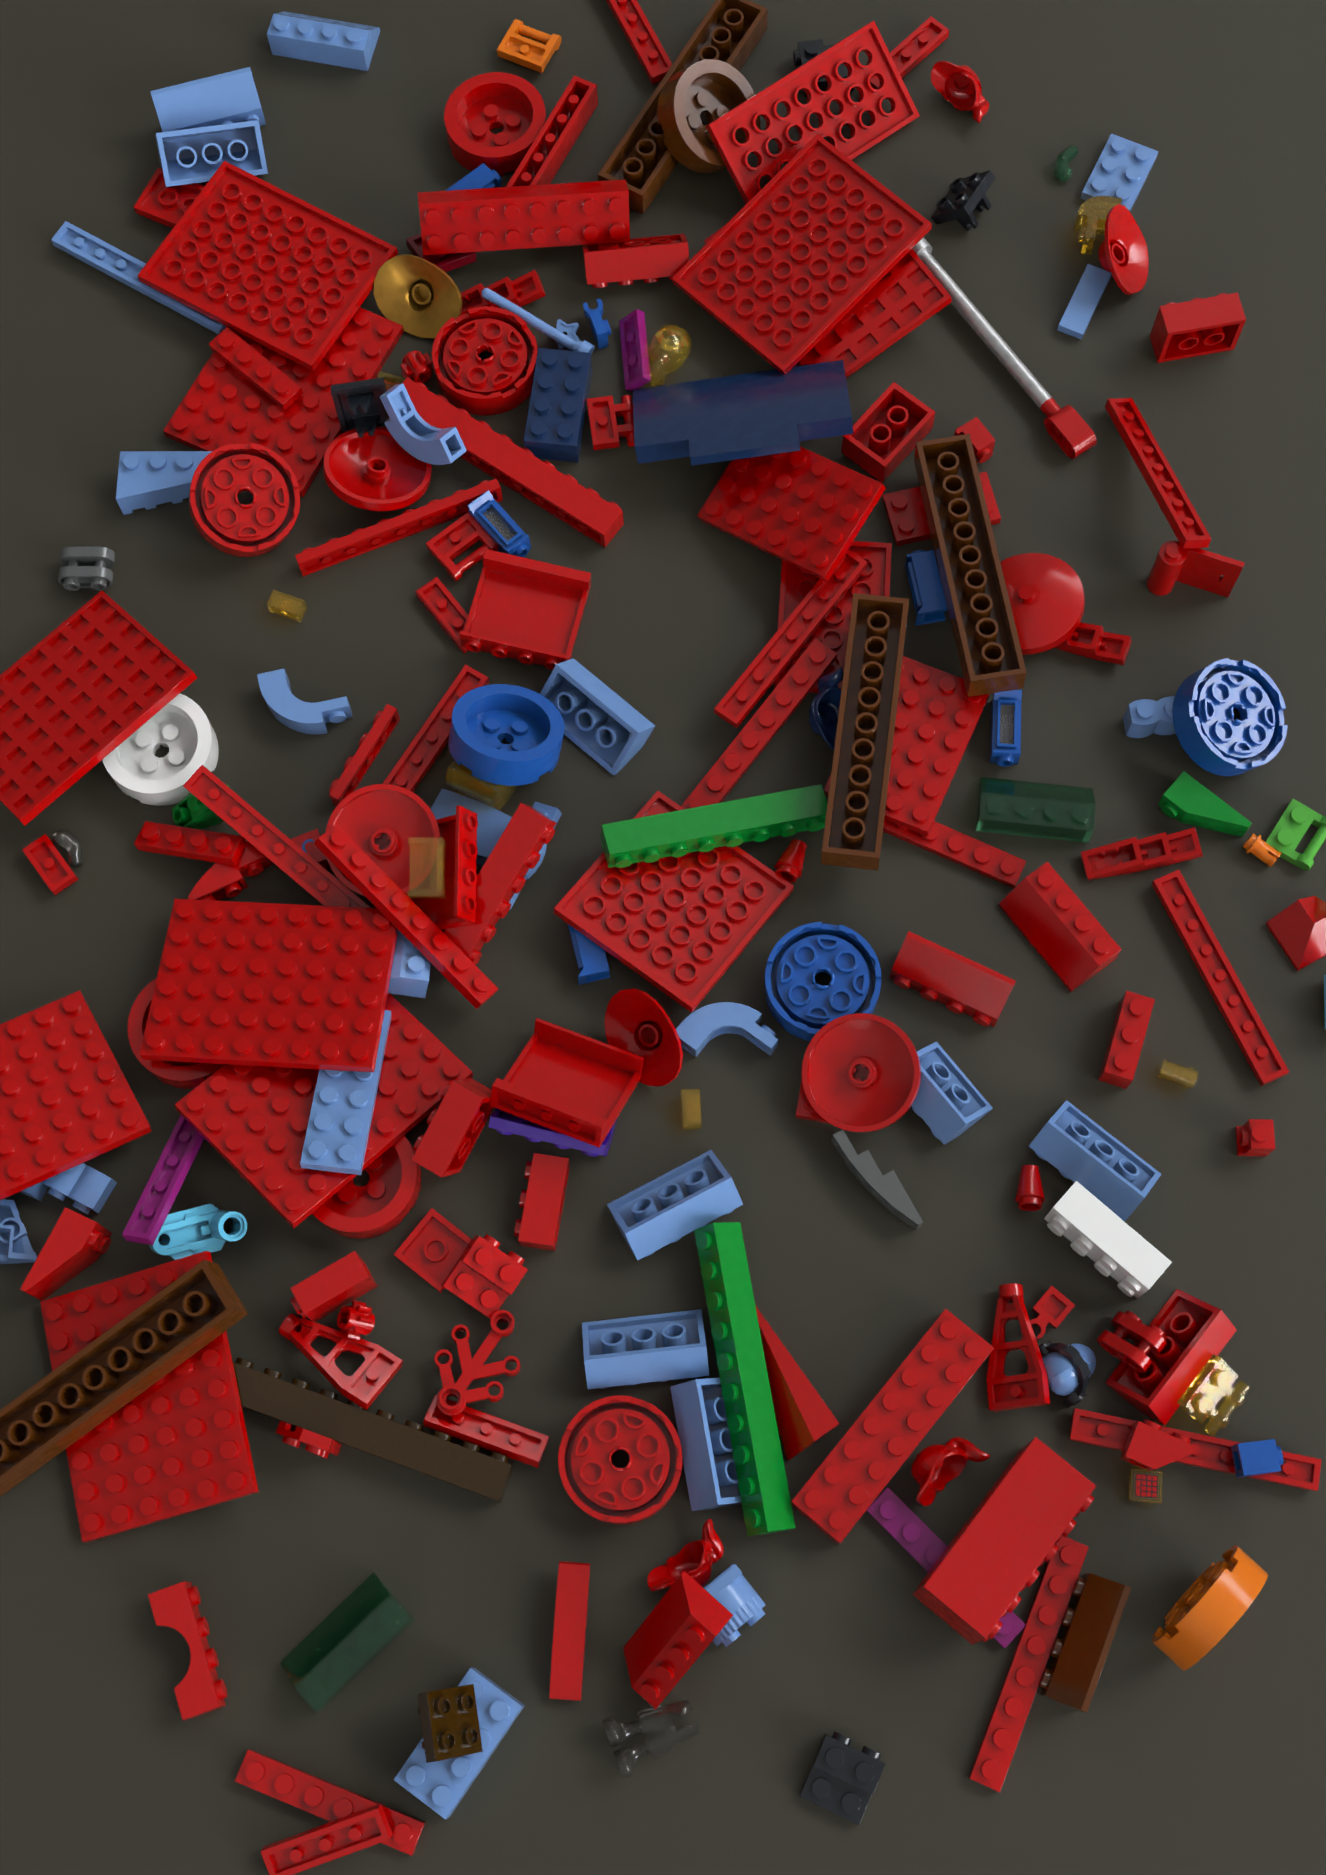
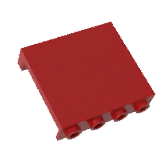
(526, 610)
(461, 852)
(568, 1083)

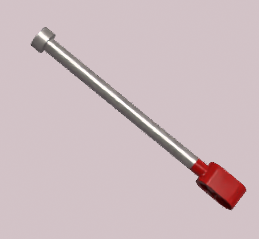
(1062, 424)

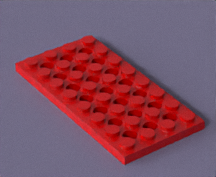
(818, 102)

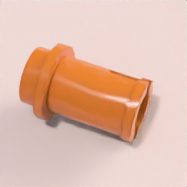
(1261, 849)

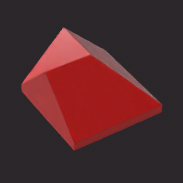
(1301, 931)

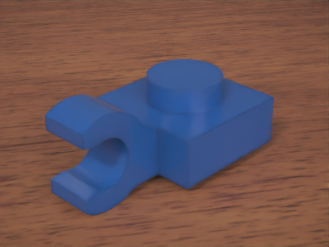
(599, 327)

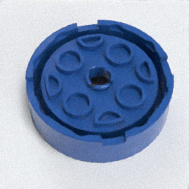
(508, 712)
(1206, 715)
(803, 953)

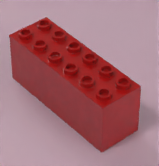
(1005, 1542)

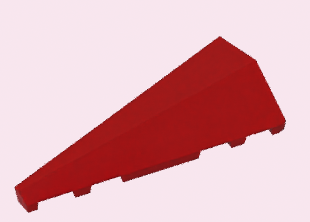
(798, 1407)

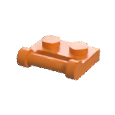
(527, 51)

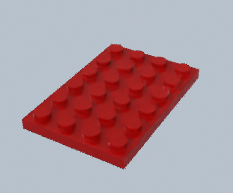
(793, 507)
(835, 627)
(928, 743)

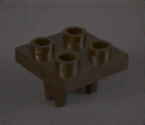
(449, 1723)

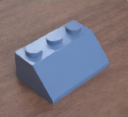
(946, 1096)

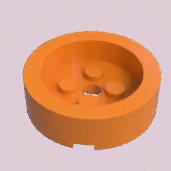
(1210, 1608)

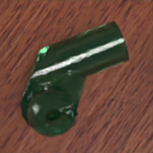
(1061, 170)

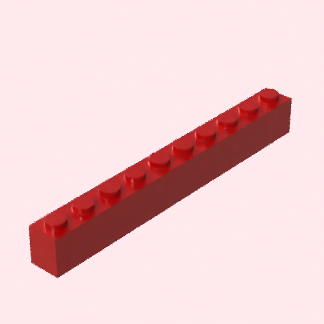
(520, 468)

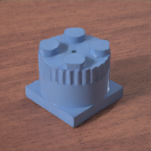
(737, 1597)

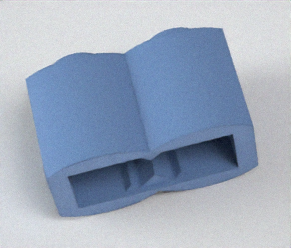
(1149, 717)
(83, 1185)

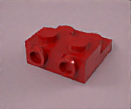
(485, 1275)

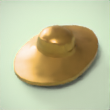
(416, 295)

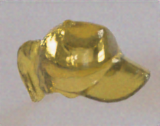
(668, 352)

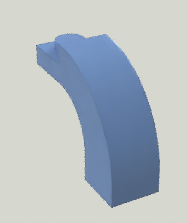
(417, 436)
(297, 714)
(721, 1019)

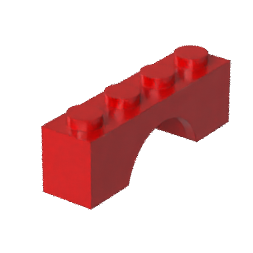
(200, 1688)

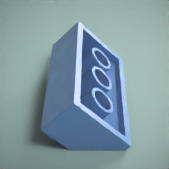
(322, 40)
(209, 102)
(197, 153)
(596, 716)
(1095, 1160)
(675, 1204)
(644, 1349)
(705, 1444)

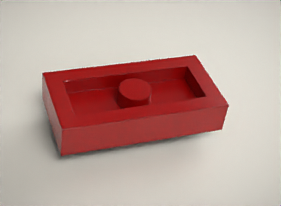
(50, 864)

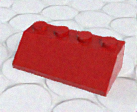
(635, 260)
(1060, 927)
(951, 979)
(1192, 1336)
(673, 1638)

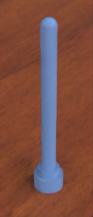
(538, 324)

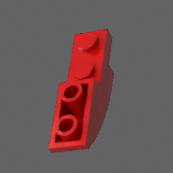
(229, 880)

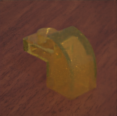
(1092, 219)

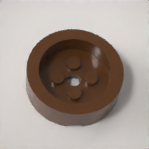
(700, 88)

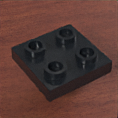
(963, 198)
(360, 405)

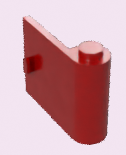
(1194, 568)

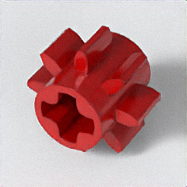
(417, 366)
(356, 1320)

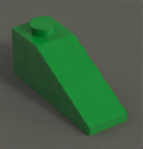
(1198, 806)

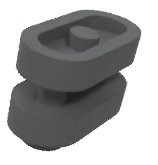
(86, 567)

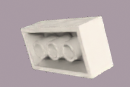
(1107, 1241)

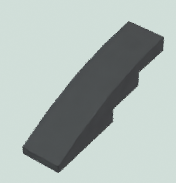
(884, 1188)

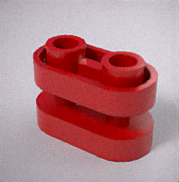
(1129, 1325)

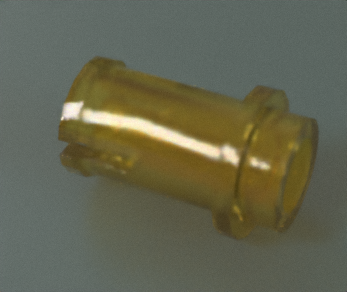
(1180, 1074)

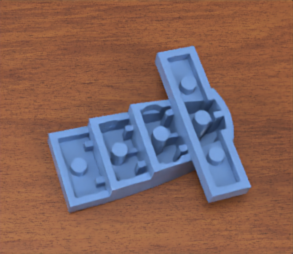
(490, 824)

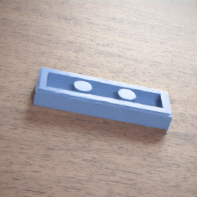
(1084, 301)

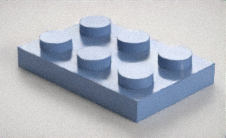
(1120, 171)

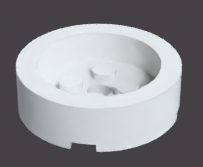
(157, 780)

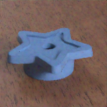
(570, 329)

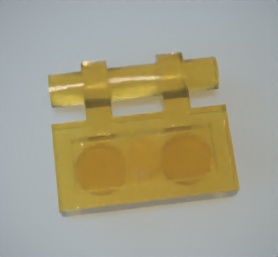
(1208, 1389)

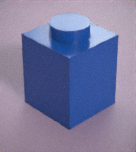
(1257, 1458)

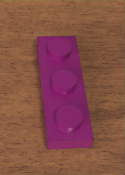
(634, 350)

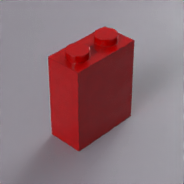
(332, 1287)

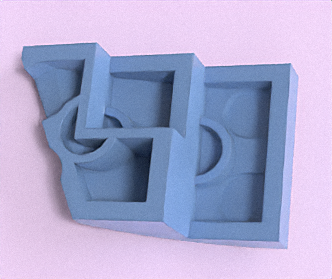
(13, 1236)

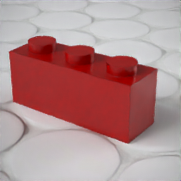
(1126, 1039)
(542, 1201)

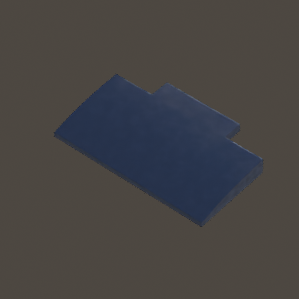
(741, 414)

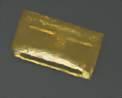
(287, 605)
(691, 1109)

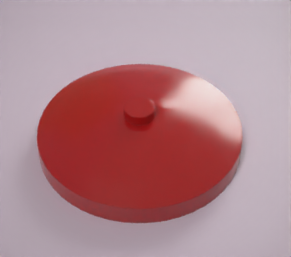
(374, 471)
(1043, 599)
(380, 823)
(861, 1072)

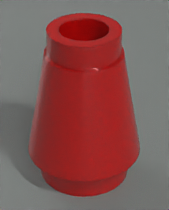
(791, 861)
(1030, 1189)

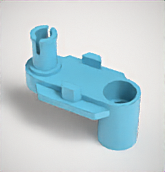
(197, 1231)

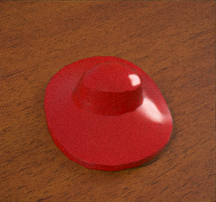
(1124, 250)
(643, 1028)

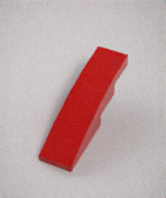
(519, 291)
(1094, 643)
(1141, 854)
(569, 1631)

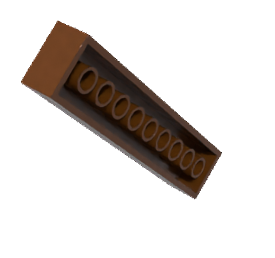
(641, 157)
(969, 566)
(865, 732)
(115, 1370)

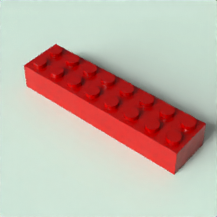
(524, 217)
(891, 1426)

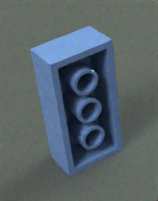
(446, 1781)

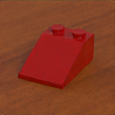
(67, 1252)

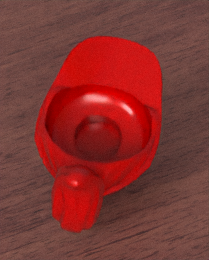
(960, 88)
(941, 1464)
(694, 1558)

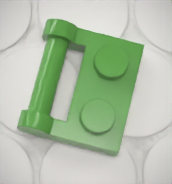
(1291, 830)

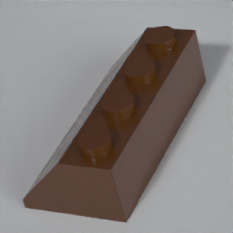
(1085, 1641)

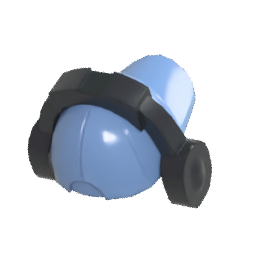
(1068, 1369)

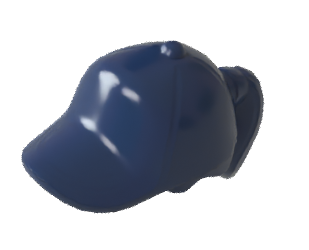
(825, 707)

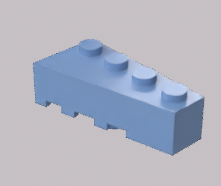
(155, 477)

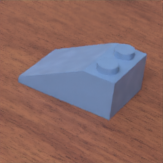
(409, 970)

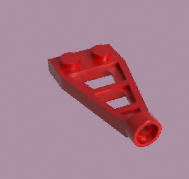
(369, 1378)
(1016, 1390)

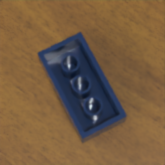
(558, 404)

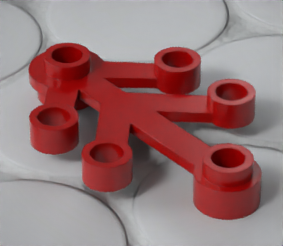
(474, 1367)

